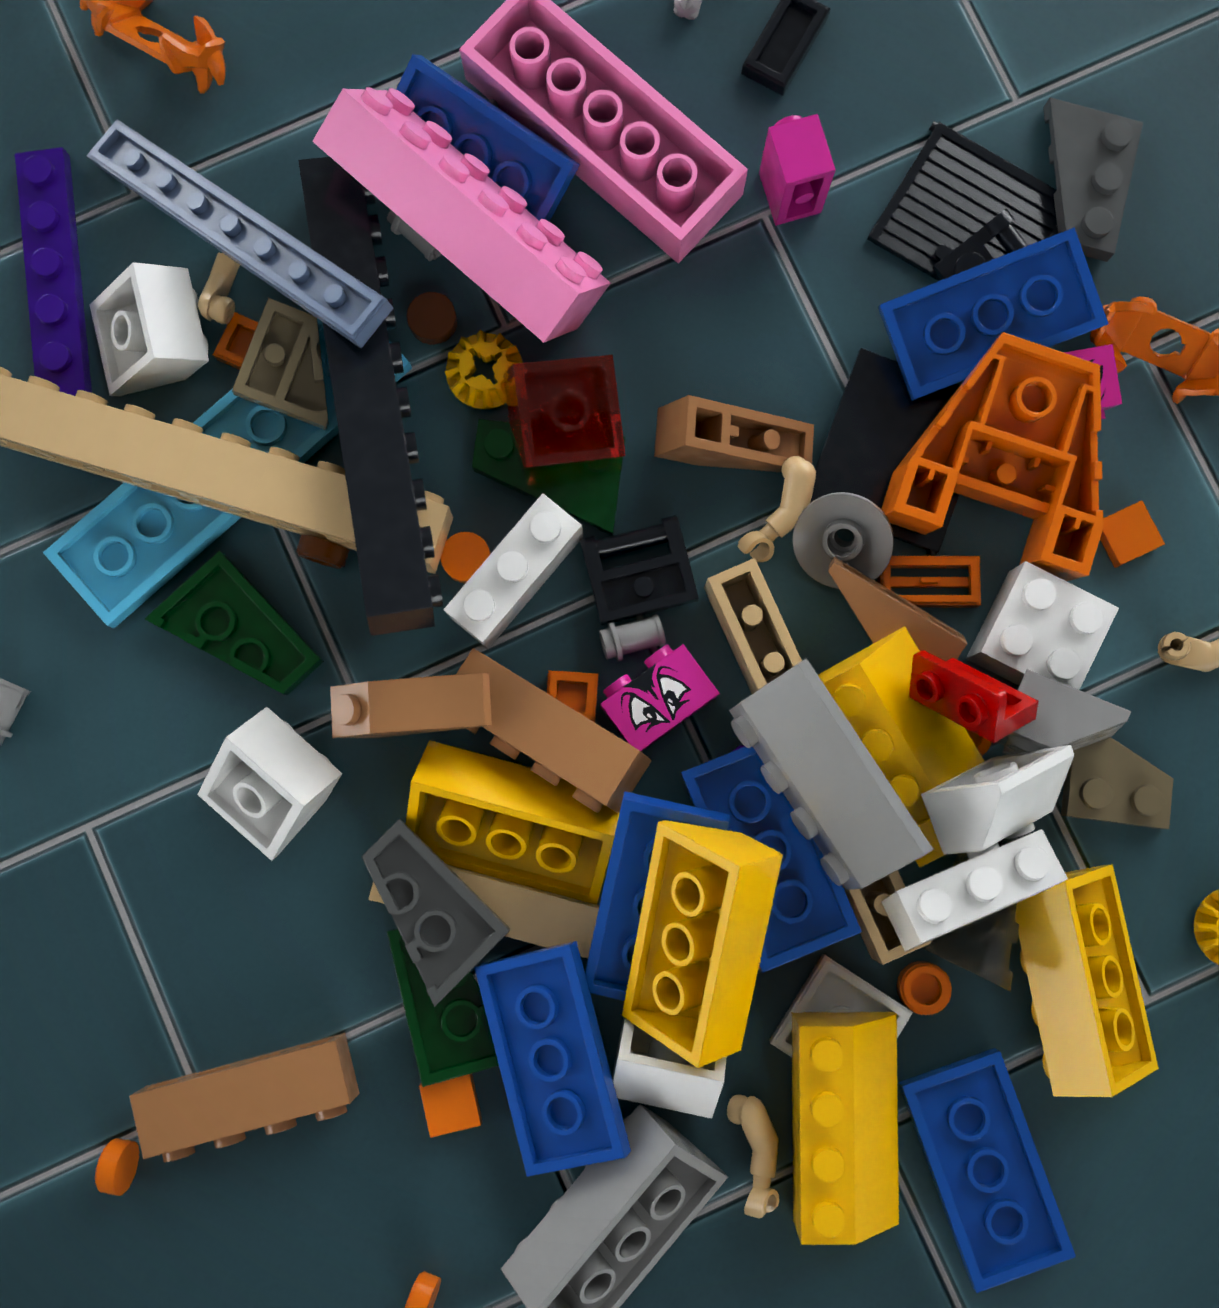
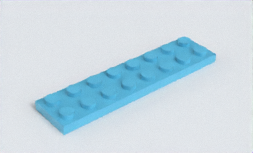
(146, 537)

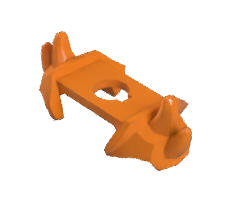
(125, 21)
(1131, 331)

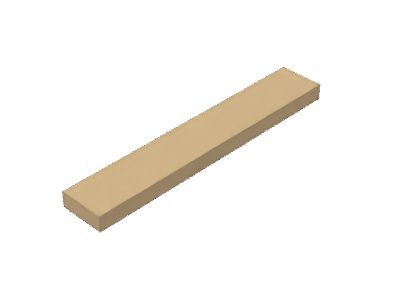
(531, 912)

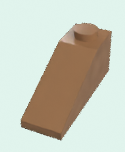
(729, 436)
(886, 612)
(410, 706)

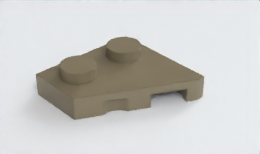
(285, 365)
(1116, 787)

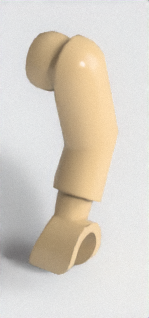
(213, 300)
(796, 495)
(1189, 652)
(764, 1144)

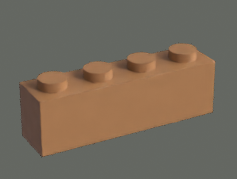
(557, 738)
(244, 1097)

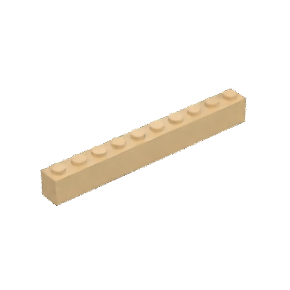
(187, 463)

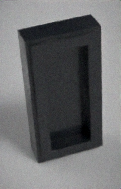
(785, 43)

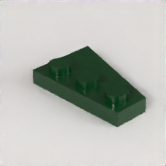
(580, 488)
(238, 625)
(451, 1036)

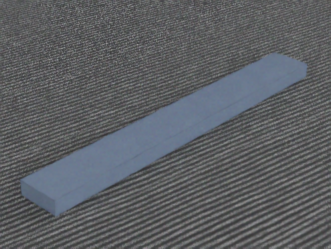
(242, 234)

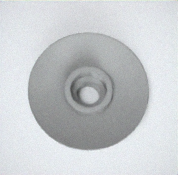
(817, 539)

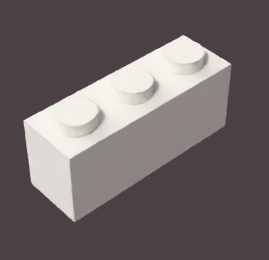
(515, 571)
(973, 889)

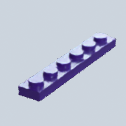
(53, 269)

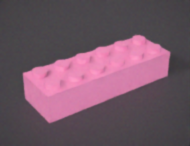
(606, 118)
(462, 210)

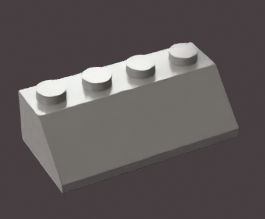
(828, 779)
(615, 1220)

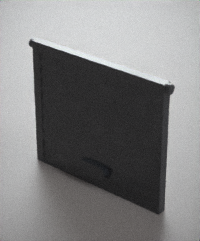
(955, 193)
(874, 434)

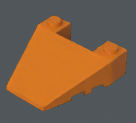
(1020, 441)

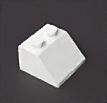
(148, 328)
(268, 782)
(997, 799)
(661, 1078)

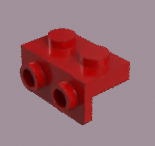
(969, 697)

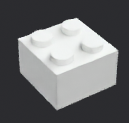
(1042, 628)

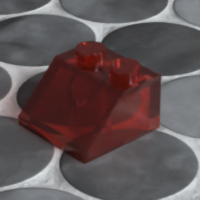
(564, 410)

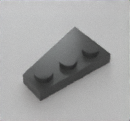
(1093, 172)
(434, 910)

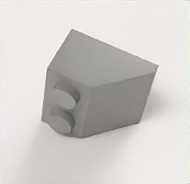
(1063, 717)

